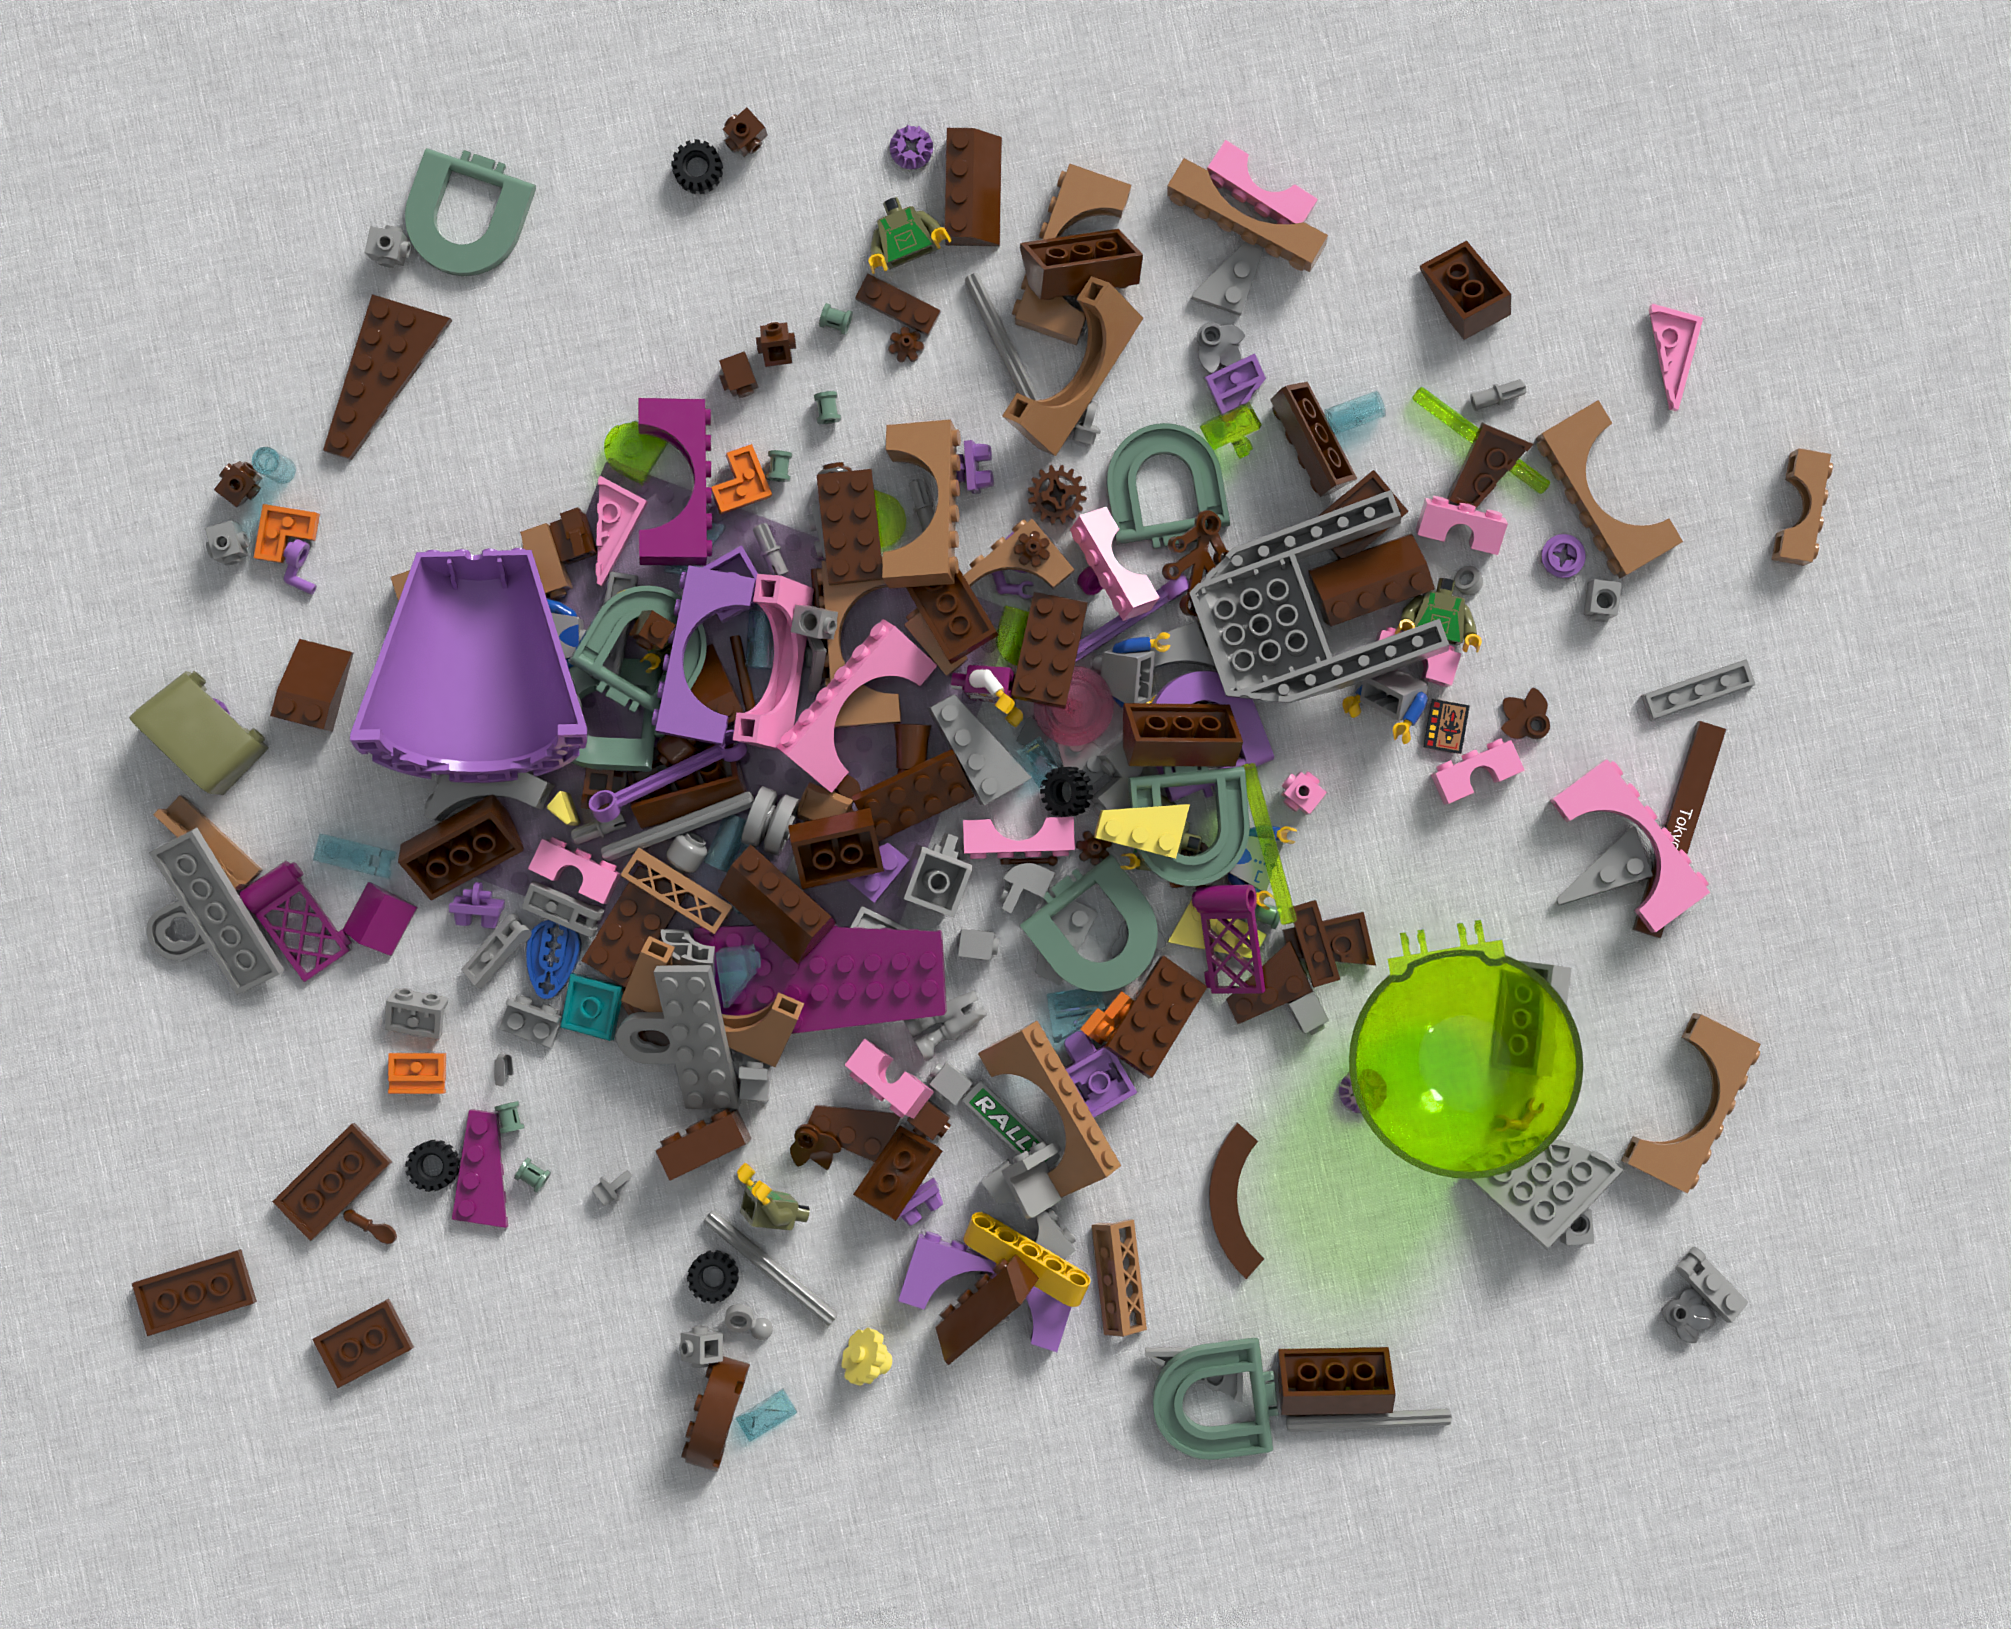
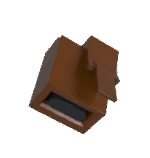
(573, 537)

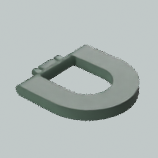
(504, 226)
(1154, 441)
(606, 629)
(620, 753)
(1231, 818)
(1131, 905)
(1220, 1440)

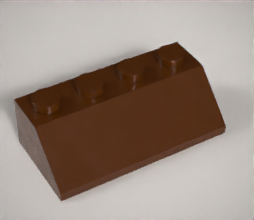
(973, 187)
(1066, 263)
(1312, 438)
(1370, 580)
(1180, 735)
(688, 794)
(460, 847)
(775, 904)
(984, 1306)
(1335, 1381)

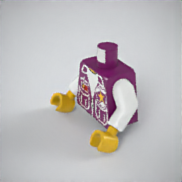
(990, 685)

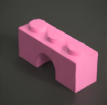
(1439, 517)
(1437, 669)
(1454, 780)
(553, 858)
(870, 1066)

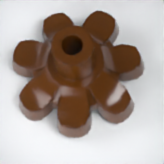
(906, 349)
(1030, 554)
(1088, 850)

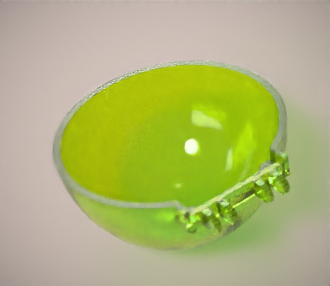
(1465, 1059)

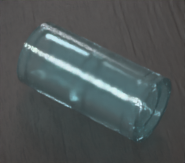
(1355, 412)
(273, 465)
(759, 642)
(726, 843)

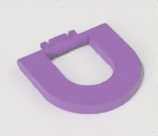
(1208, 687)

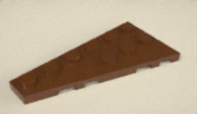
(383, 362)

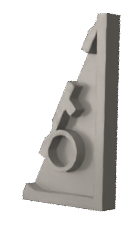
(1617, 867)
(1229, 1384)

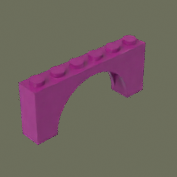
(685, 537)

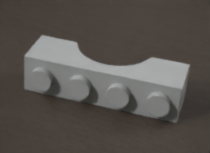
(1049, 1232)

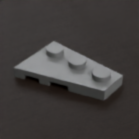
(1074, 923)

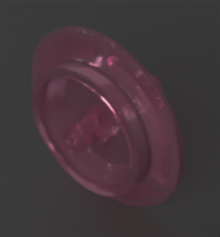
(1086, 711)

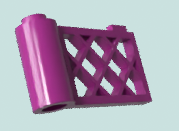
(273, 890)
(1232, 903)

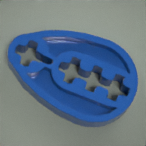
(538, 949)

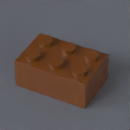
(835, 848)
(702, 1143)

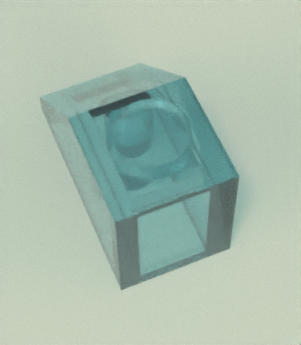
(736, 969)

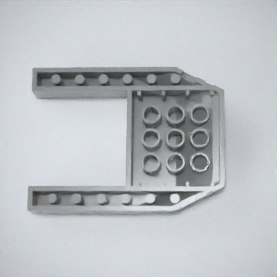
(1266, 624)

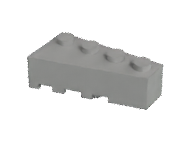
(982, 758)

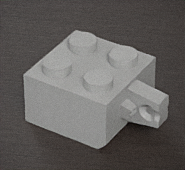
(936, 877)

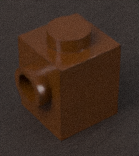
(738, 375)
(651, 630)
(930, 1121)

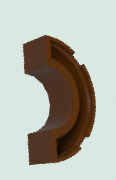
(715, 1413)

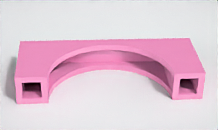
(777, 708)
(812, 737)
(1675, 882)

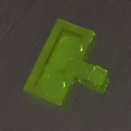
(1232, 428)

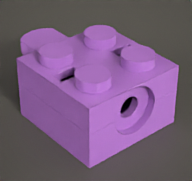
(1095, 1074)

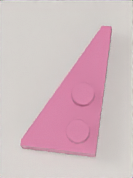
(1675, 343)
(617, 518)

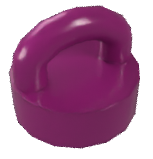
(1089, 581)

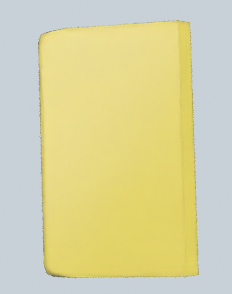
(564, 808)

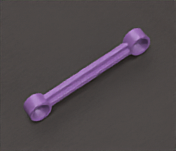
(1116, 626)
(663, 778)

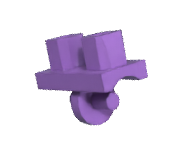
(975, 479)
(477, 903)
(925, 1193)

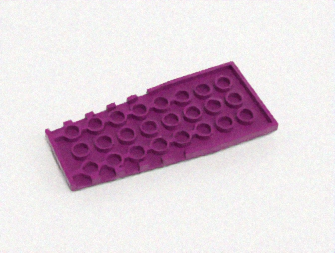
(846, 979)

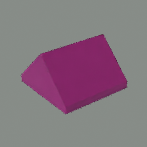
(379, 919)

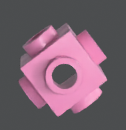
(1312, 795)

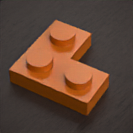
(749, 482)
(279, 524)
(1102, 1024)

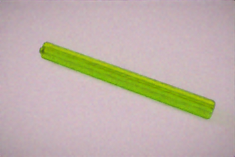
(1469, 431)
(1269, 846)

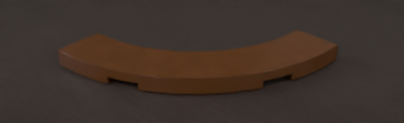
(1224, 1203)

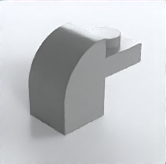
(1027, 877)
(755, 1079)

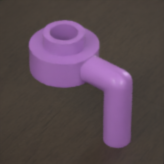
(296, 554)

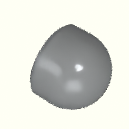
(1474, 586)

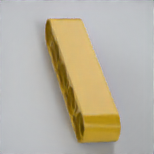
(1055, 1274)

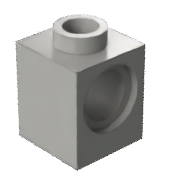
(1611, 591)
(814, 622)
(978, 944)
(1308, 1013)
(1583, 1234)

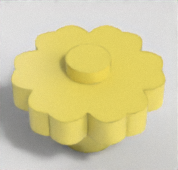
(865, 1357)

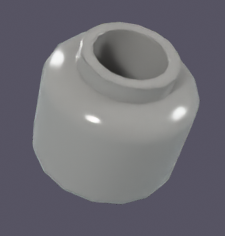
(687, 852)

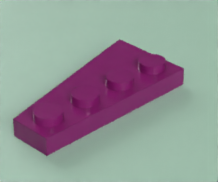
(480, 1183)

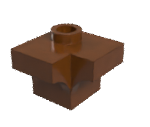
(601, 780)

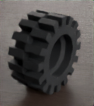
(692, 151)
(1079, 791)
(416, 1170)
(697, 1283)

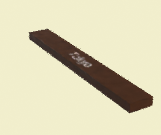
(1688, 797)

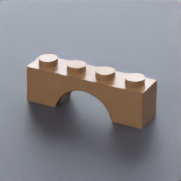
(1808, 474)

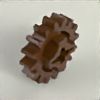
(1069, 492)

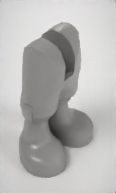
(953, 1024)

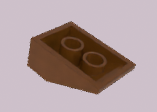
(1467, 290)
(313, 685)
(715, 688)

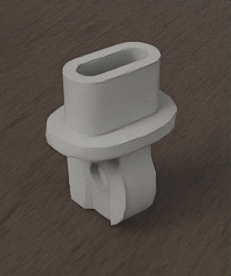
(1085, 430)
(606, 1191)

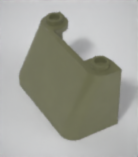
(199, 734)

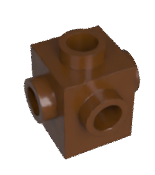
(744, 133)
(776, 344)
(238, 483)

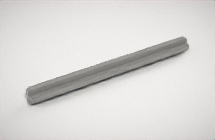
(1000, 336)
(677, 826)
(770, 1267)
(1403, 1418)

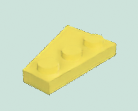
(1145, 828)
(1190, 932)

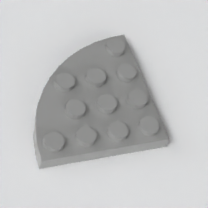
(1551, 1189)

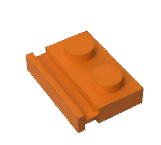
(416, 1073)

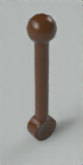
(1051, 860)

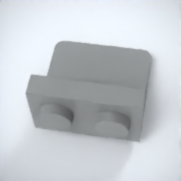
(1030, 1180)

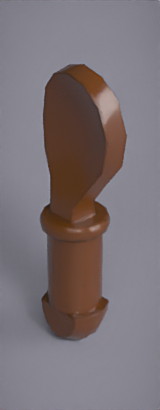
(381, 1232)

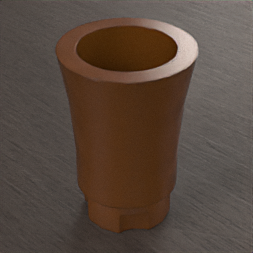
(911, 745)

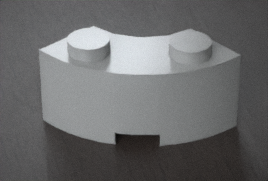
(687, 950)

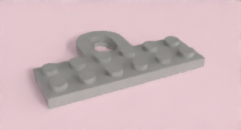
(215, 911)
(695, 1034)

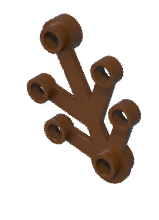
(1198, 557)

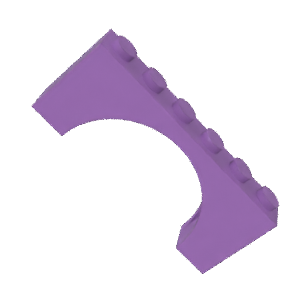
(703, 596)
(938, 1261)

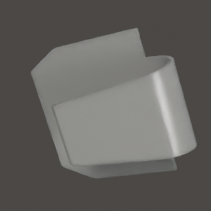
(499, 1074)

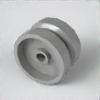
(769, 821)

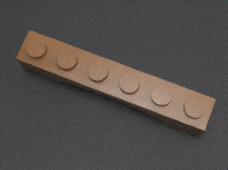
(1294, 242)

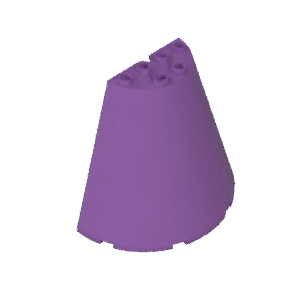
(471, 674)

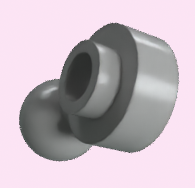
(740, 1319)

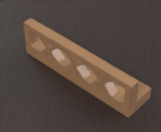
(184, 817)
(681, 882)
(1114, 1278)

